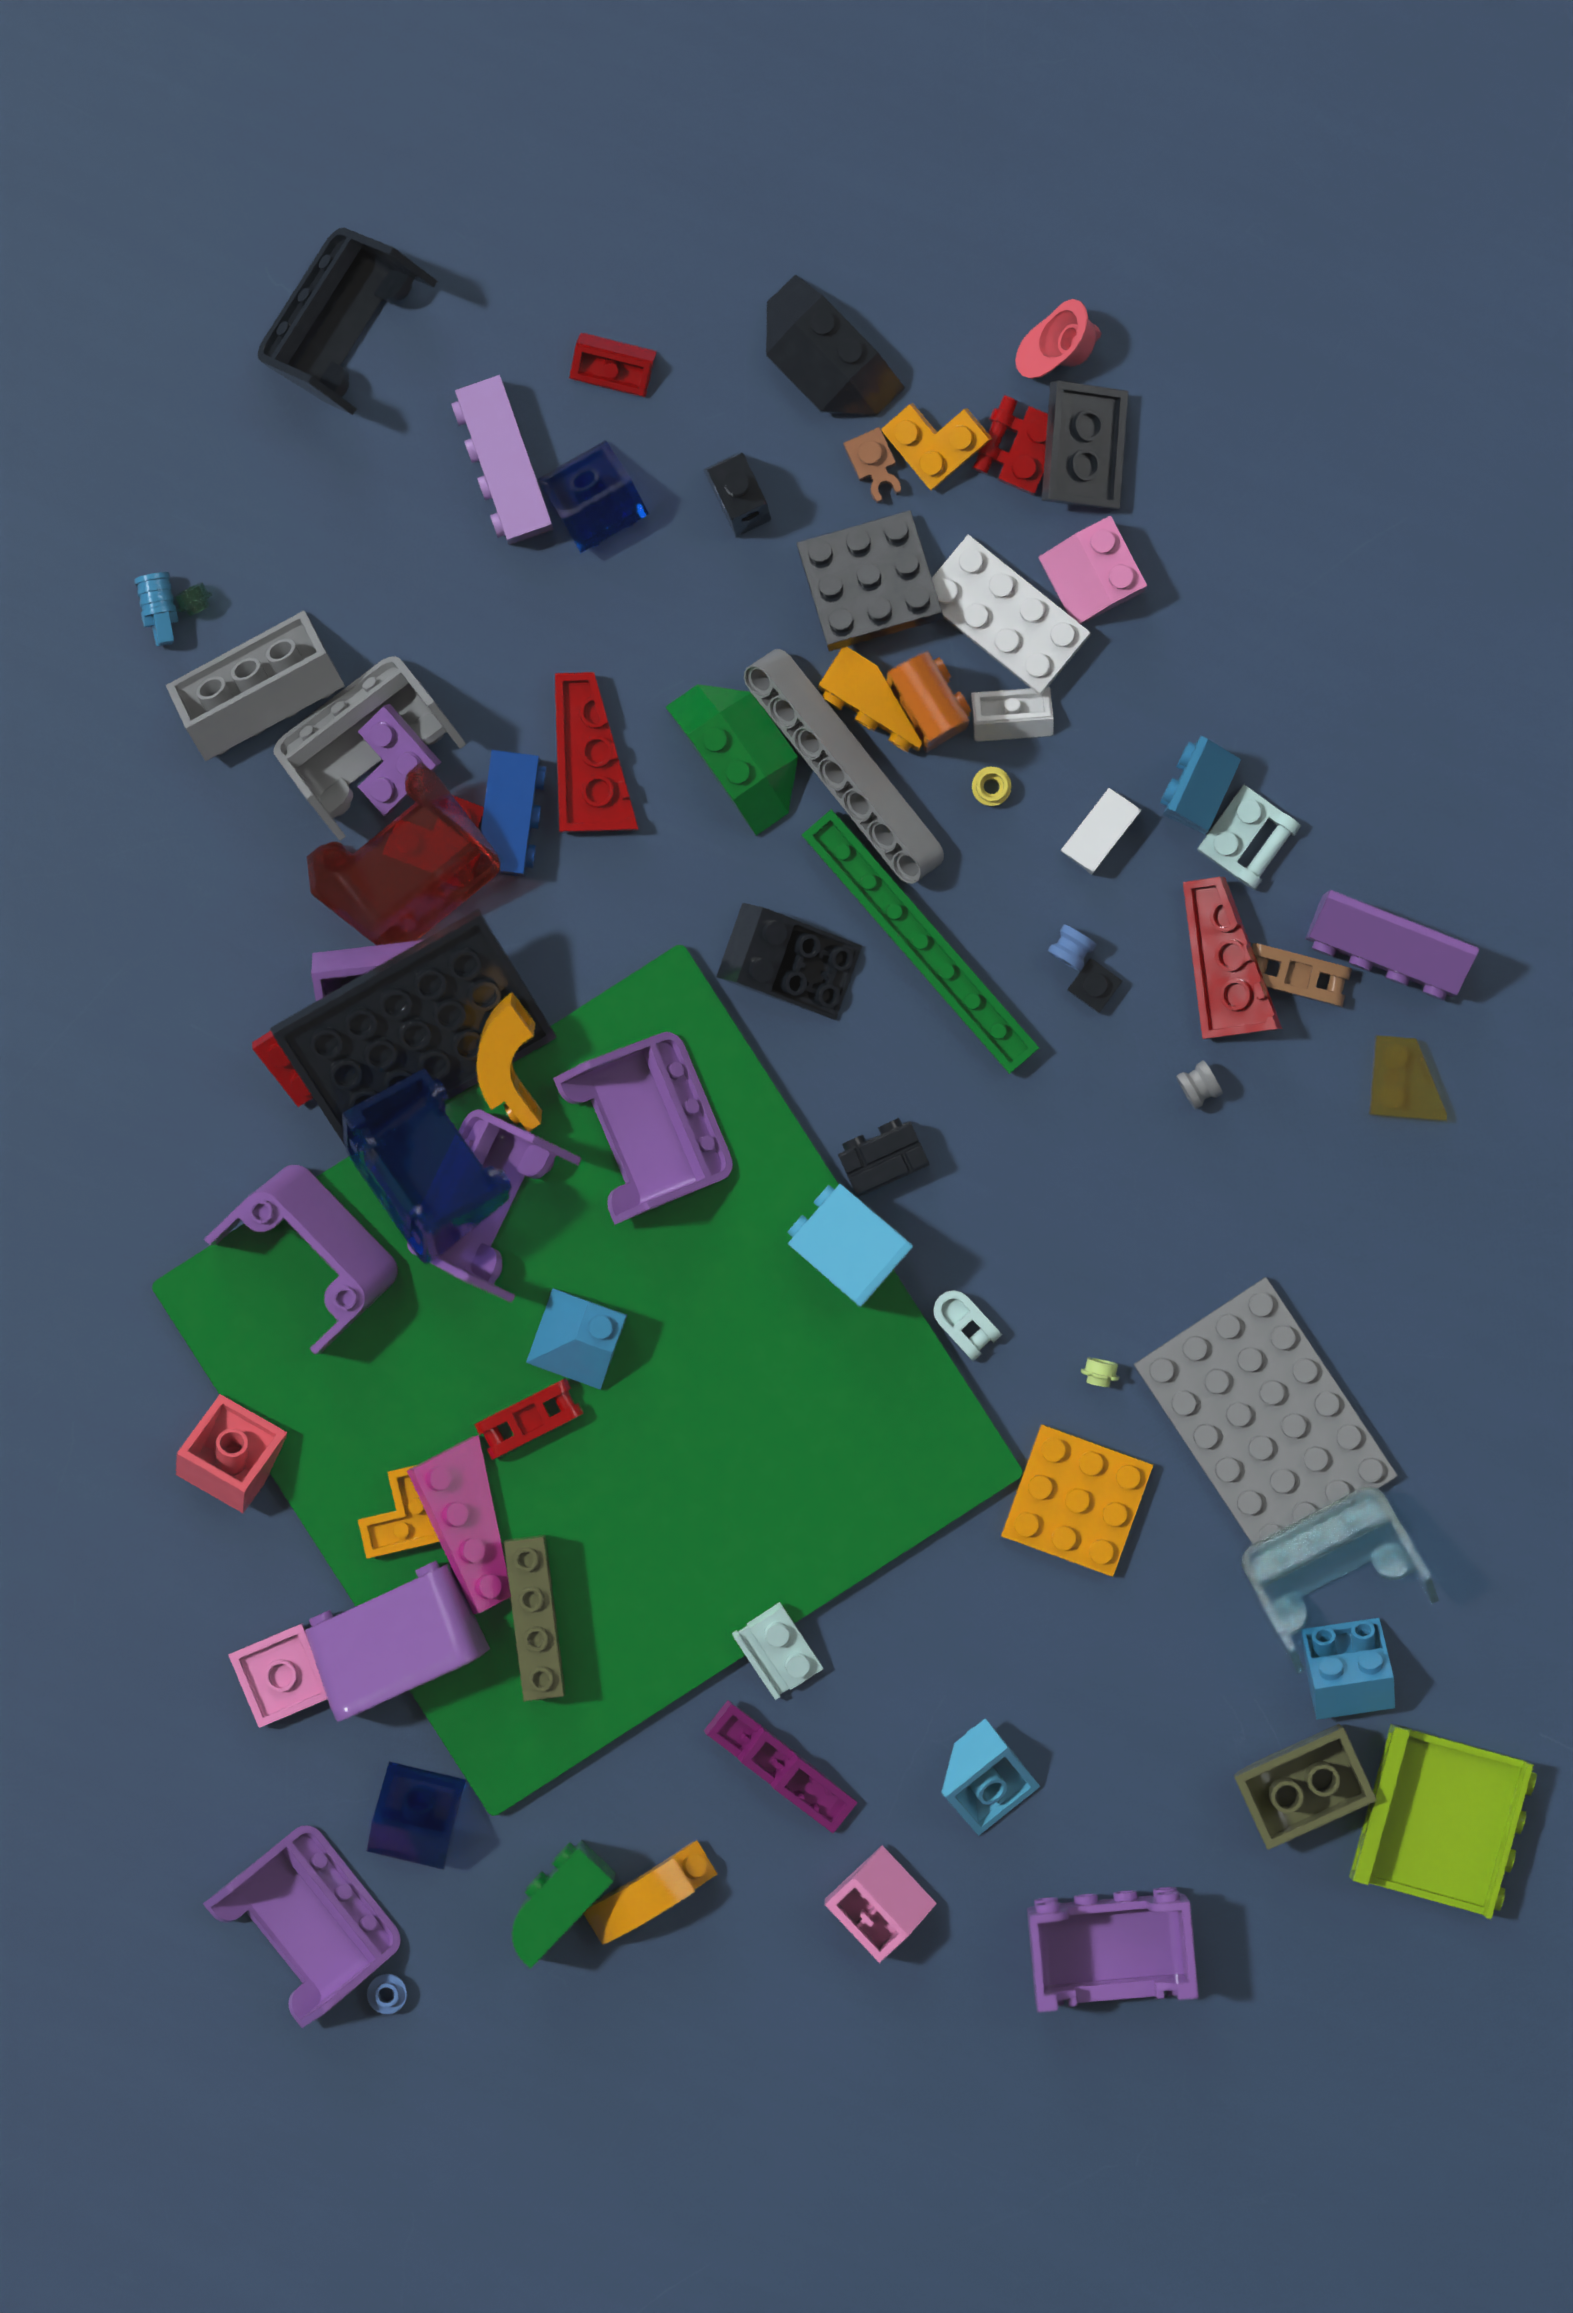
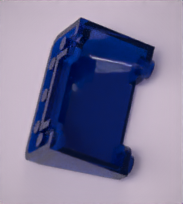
(421, 1165)

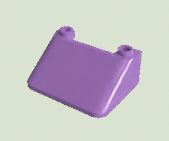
(652, 1122)
(312, 1917)

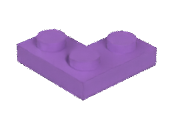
(400, 751)

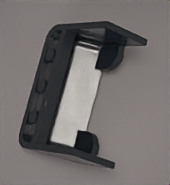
(333, 309)

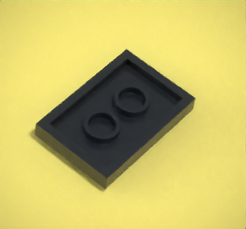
(1085, 445)

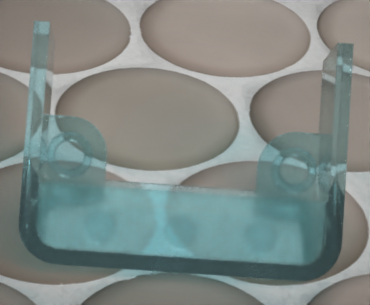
(1323, 1549)

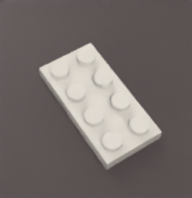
(1006, 615)

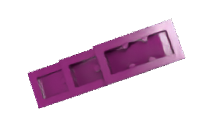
(780, 1766)

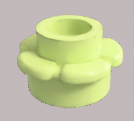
(1100, 1372)

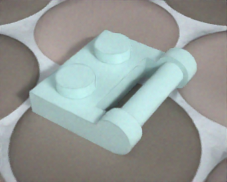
(1238, 828)

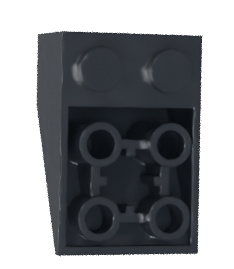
(789, 960)

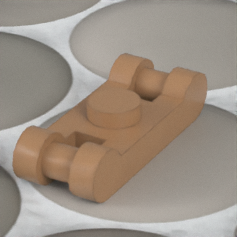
(1300, 975)

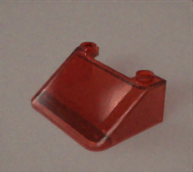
(408, 871)

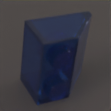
(593, 496)
(416, 1815)

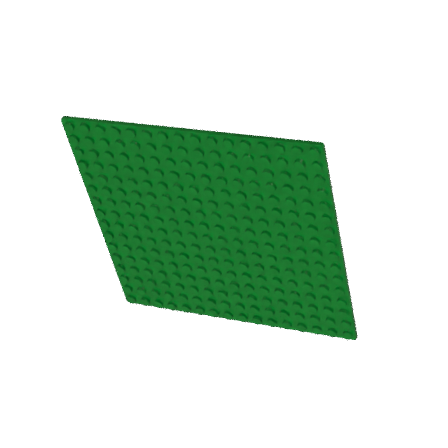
(732, 1462)

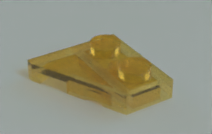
(1402, 1081)

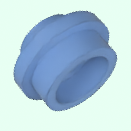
(392, 1982)

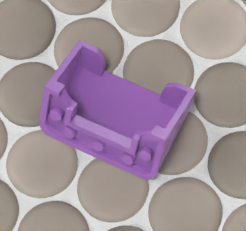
(395, 1641)

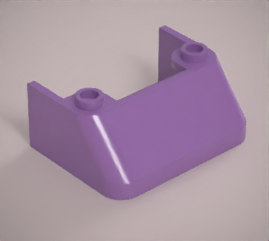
(519, 1156)
(331, 1230)

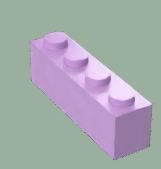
(503, 459)

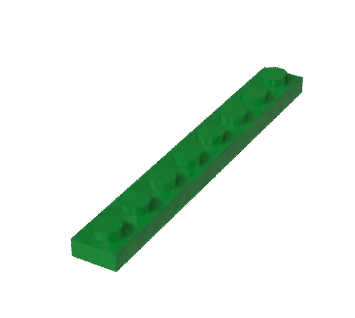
(920, 941)

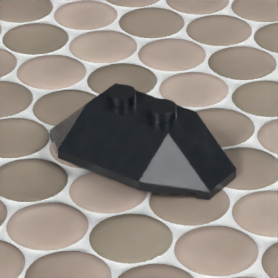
(826, 354)

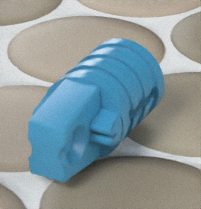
(157, 606)

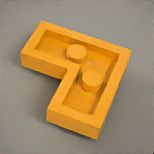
(931, 452)
(398, 1529)

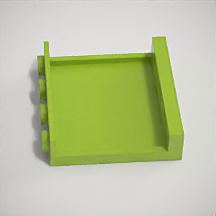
(1443, 1821)

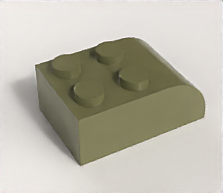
(1304, 1786)

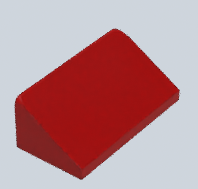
(612, 364)

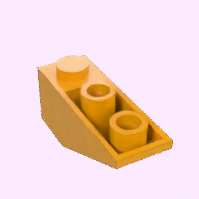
(863, 689)

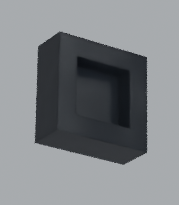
(1094, 985)

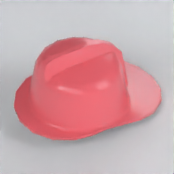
(1060, 339)

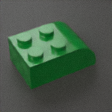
(558, 1900)

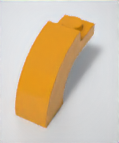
(500, 1038)
(650, 1893)

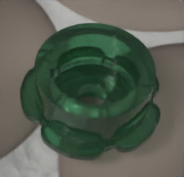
(193, 599)

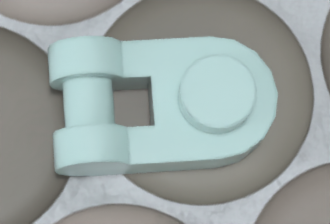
(953, 1312)

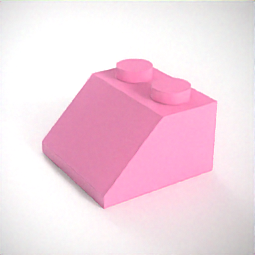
(1093, 571)

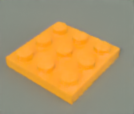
(1076, 1500)

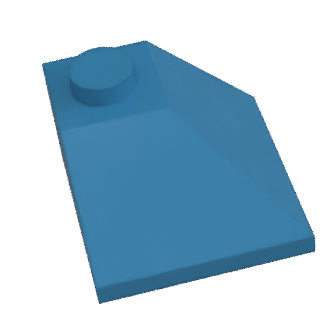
(576, 1338)

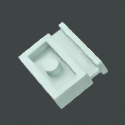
(777, 1650)

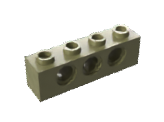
(534, 1617)

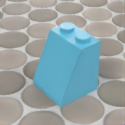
(848, 1243)

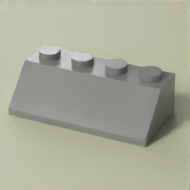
(254, 686)

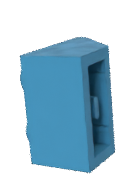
(1201, 785)
(1348, 1668)

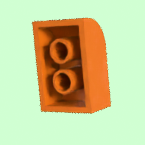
(928, 700)

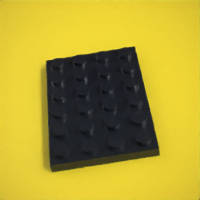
(408, 1017)

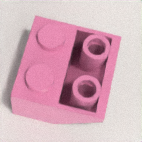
(880, 1903)

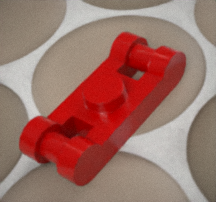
(528, 1419)

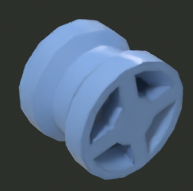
(1072, 948)

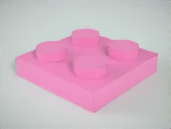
(279, 1675)

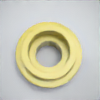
(1000, 777)

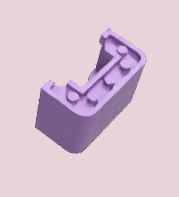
(1111, 1948)

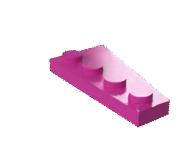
(463, 1516)

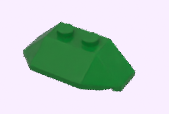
(740, 750)

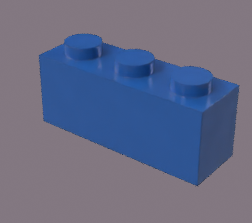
(512, 809)

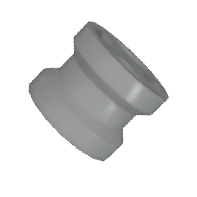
(1199, 1084)

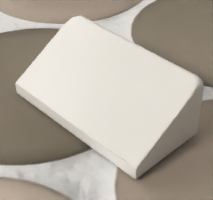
(1011, 714)
(1100, 830)

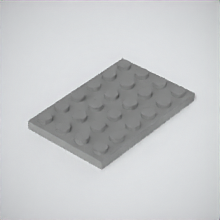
(1262, 1413)

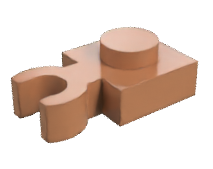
(871, 458)

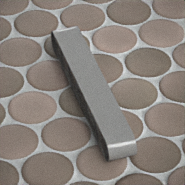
(843, 766)

